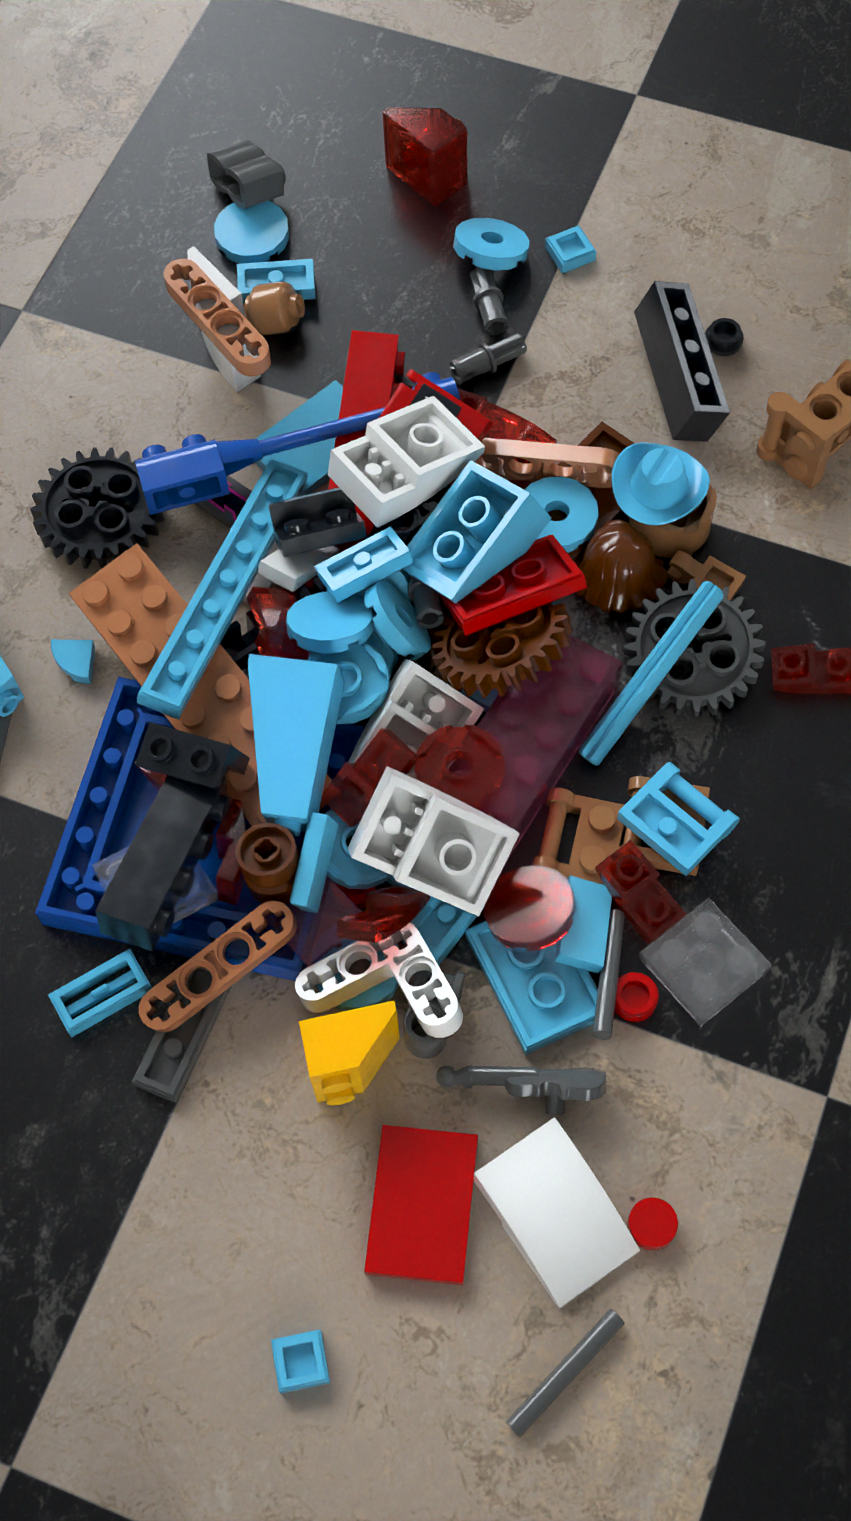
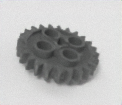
(707, 683)

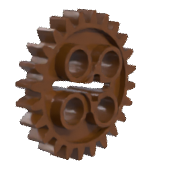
(502, 652)

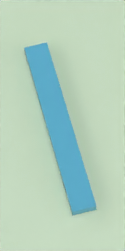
(219, 594)

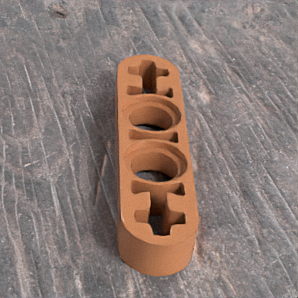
(220, 314)
(597, 461)
(214, 960)

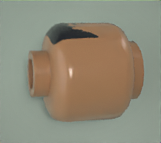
(274, 308)

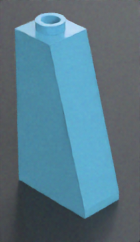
(294, 731)

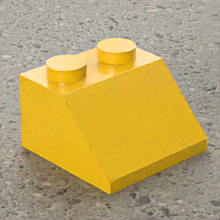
(348, 1049)

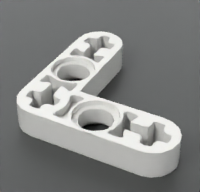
(398, 963)

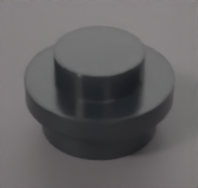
(724, 337)

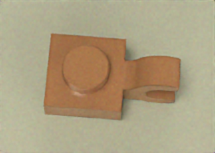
(685, 568)

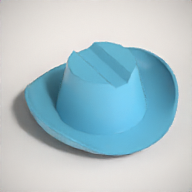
(658, 483)

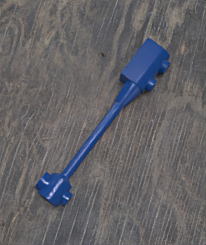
(202, 466)

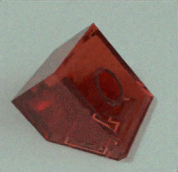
(426, 150)

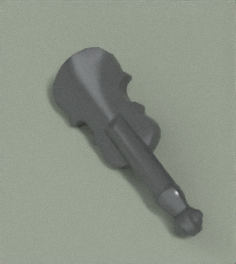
(554, 1084)

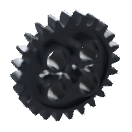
(94, 508)

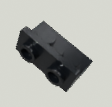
(315, 522)
(189, 756)

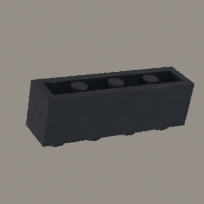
(681, 362)
(161, 862)

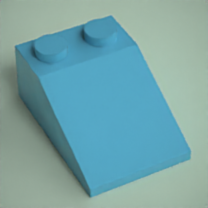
(474, 533)

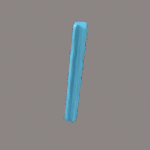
(651, 673)

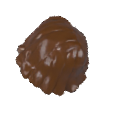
(620, 569)

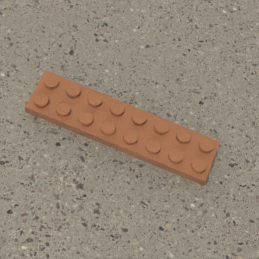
(135, 616)

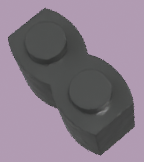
(246, 173)

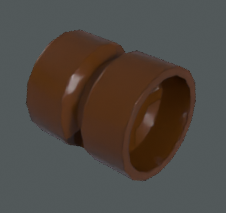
(268, 861)

